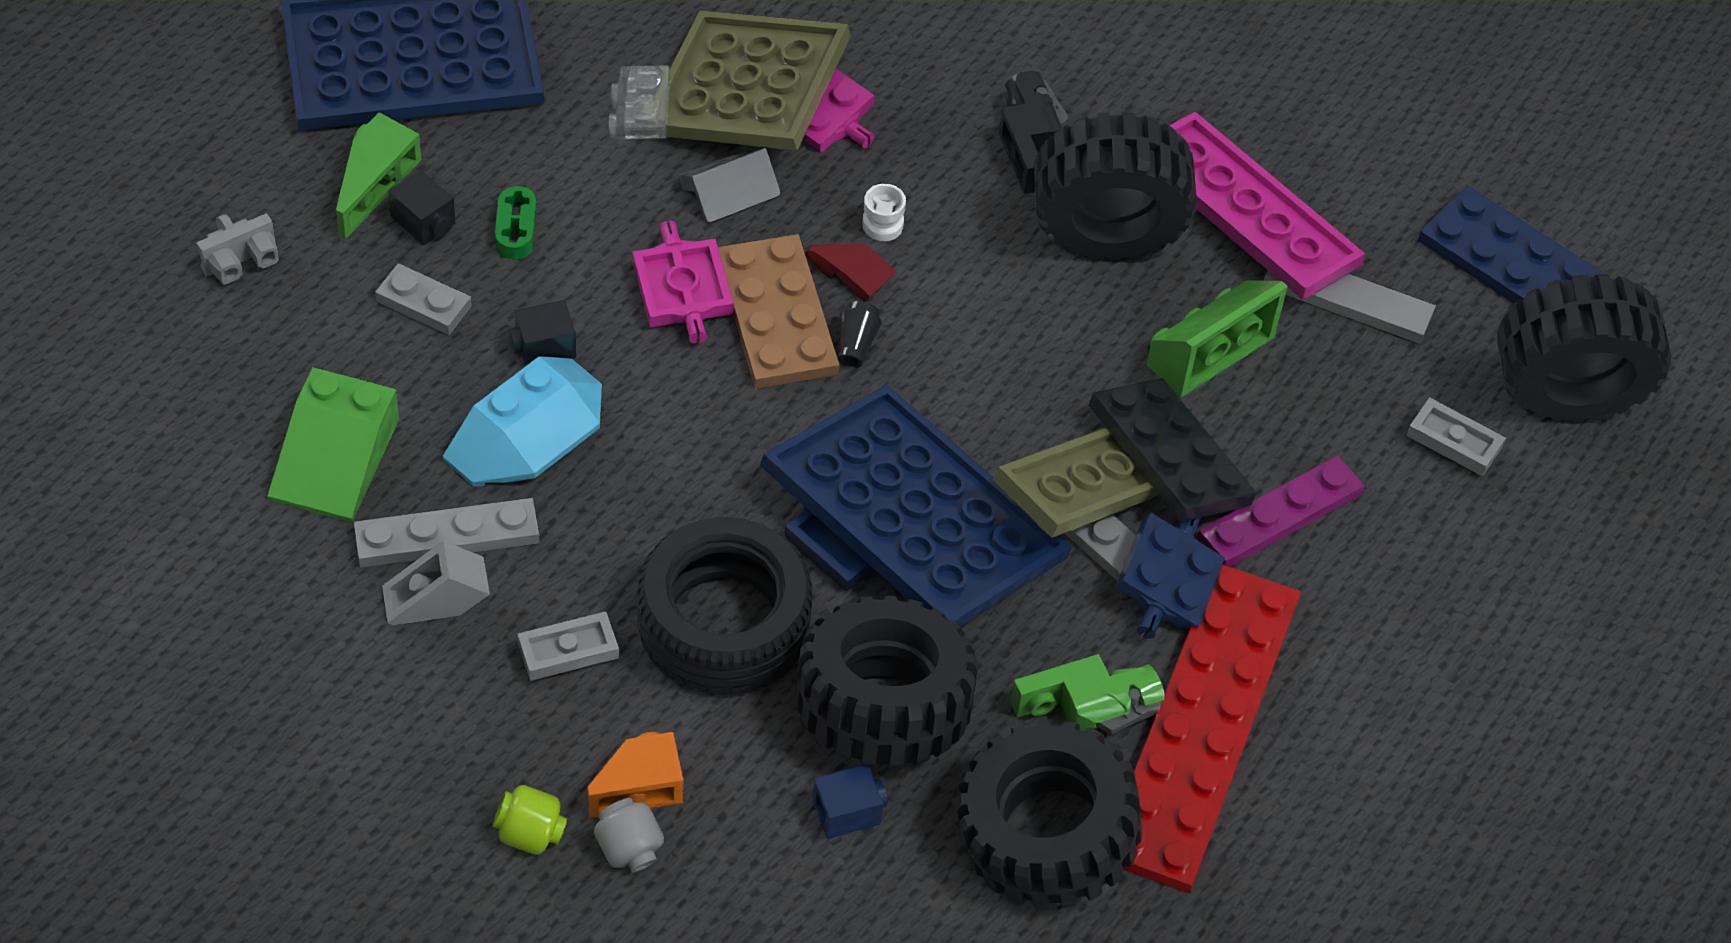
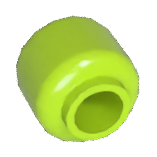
(529, 819)

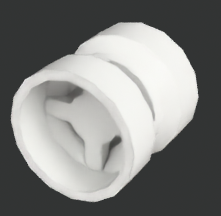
(884, 212)

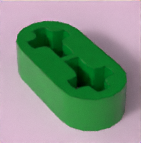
(523, 223)

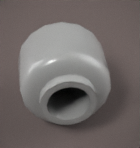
(629, 835)

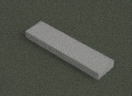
(1372, 306)

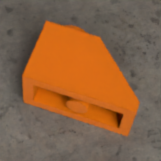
(642, 770)

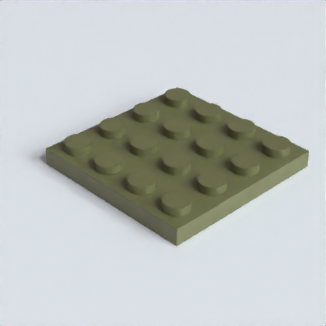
(752, 78)

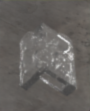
(640, 104)

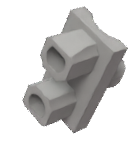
(236, 242)

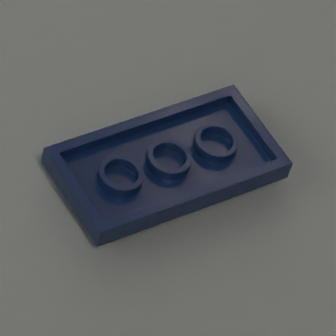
(1499, 247)

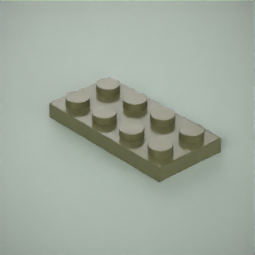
(1075, 482)

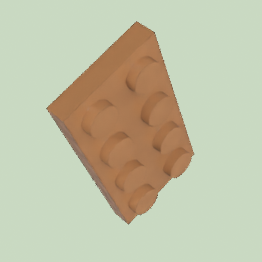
(778, 312)

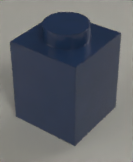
(849, 801)

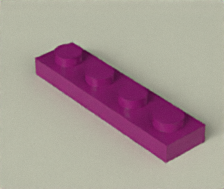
(1282, 511)

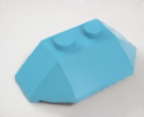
(527, 423)

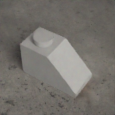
(436, 586)

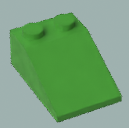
(334, 444)

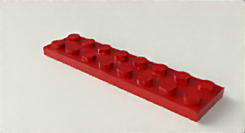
(1207, 723)

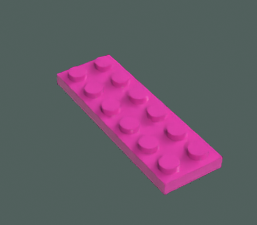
(1264, 214)

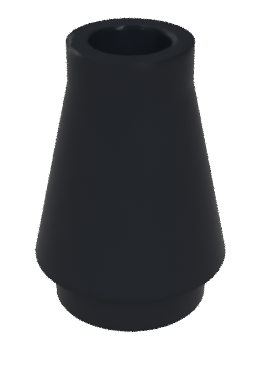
(857, 331)

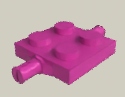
(840, 114)
(682, 282)

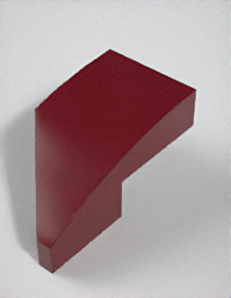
(854, 264)

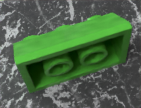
(1217, 334)

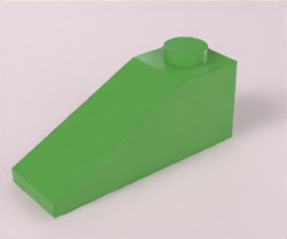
(378, 161)

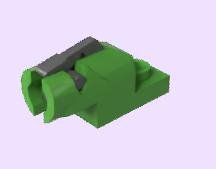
(1091, 694)

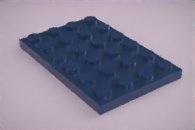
(408, 58)
(914, 506)

